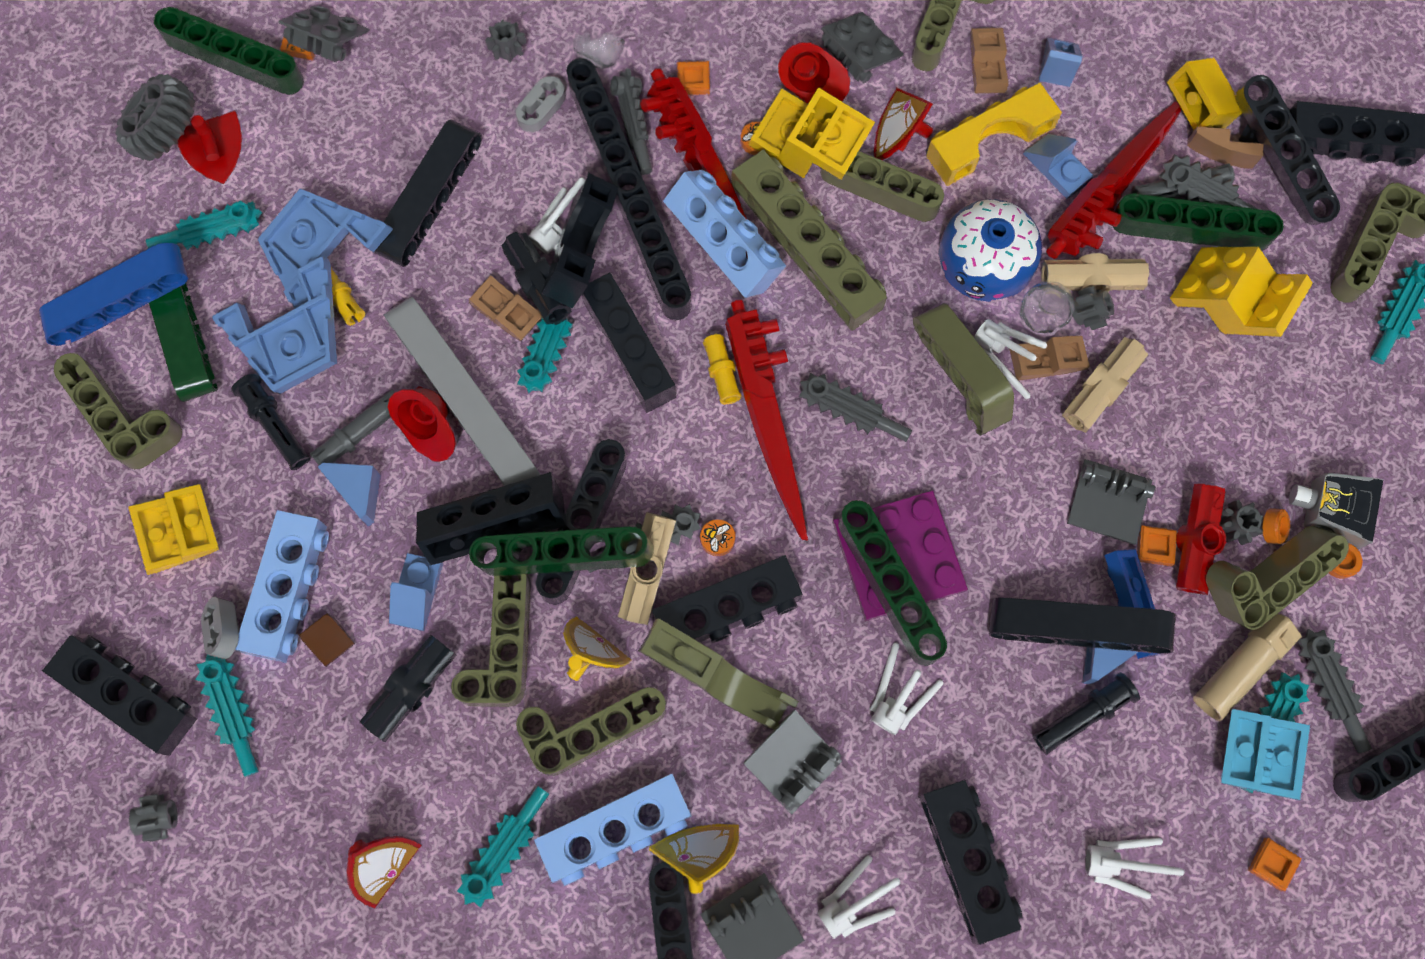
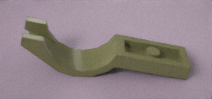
(715, 675)

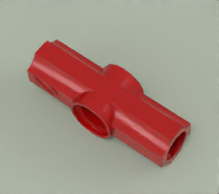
(1200, 538)

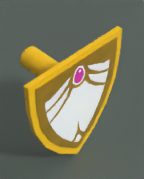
(589, 648)
(699, 851)

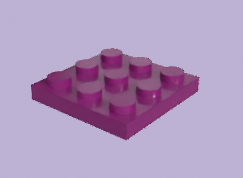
(922, 544)

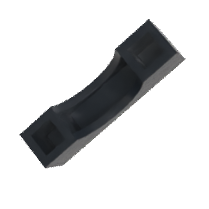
(573, 256)
(629, 341)

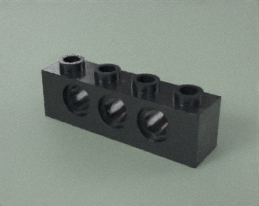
(1360, 132)
(515, 508)
(773, 575)
(72, 670)
(1004, 913)

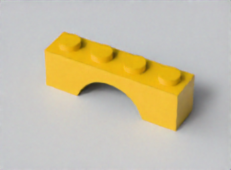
(1025, 115)

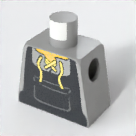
(1341, 505)

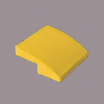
(173, 529)

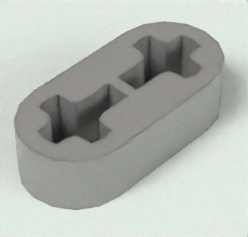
(536, 101)
(219, 628)

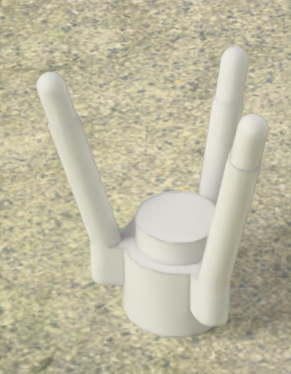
(547, 232)
(996, 337)
(890, 713)
(1104, 862)
(839, 915)

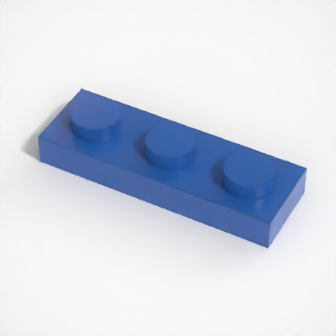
(1129, 583)

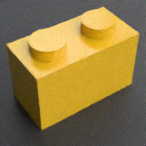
(1205, 94)

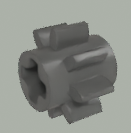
(506, 40)
(1093, 308)
(1241, 522)
(153, 817)

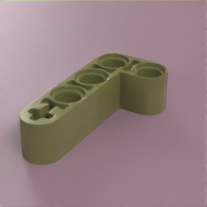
(938, 13)
(883, 178)
(1390, 212)
(968, 366)
(108, 409)
(1260, 594)
(501, 636)
(597, 724)

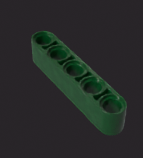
(229, 50)
(1210, 217)
(183, 344)
(546, 543)
(891, 600)

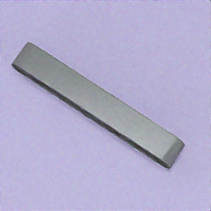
(460, 393)

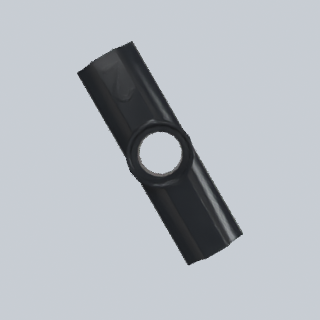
(531, 275)
(407, 688)

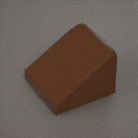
(326, 639)

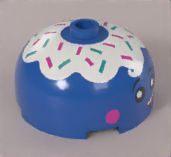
(986, 264)

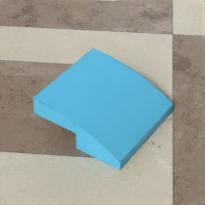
(1265, 754)

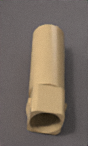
(1246, 666)

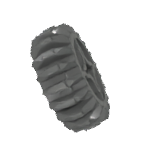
(155, 117)

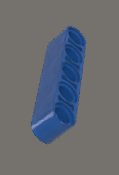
(113, 294)

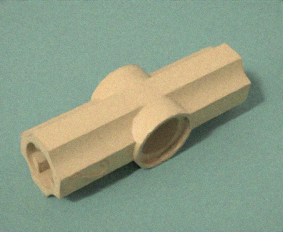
(1098, 272)
(1105, 384)
(639, 590)

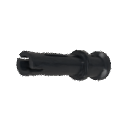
(263, 406)
(1100, 705)

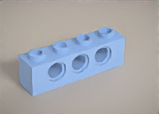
(708, 226)
(275, 567)
(557, 844)

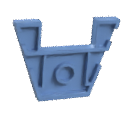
(312, 229)
(295, 343)

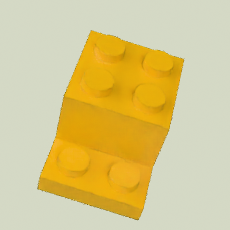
(811, 133)
(1241, 291)

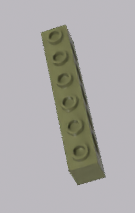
(765, 172)

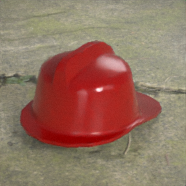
(808, 67)
(422, 419)

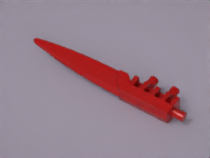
(684, 123)
(1097, 199)
(757, 380)

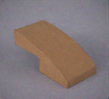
(988, 60)
(1216, 145)
(505, 309)
(1060, 357)

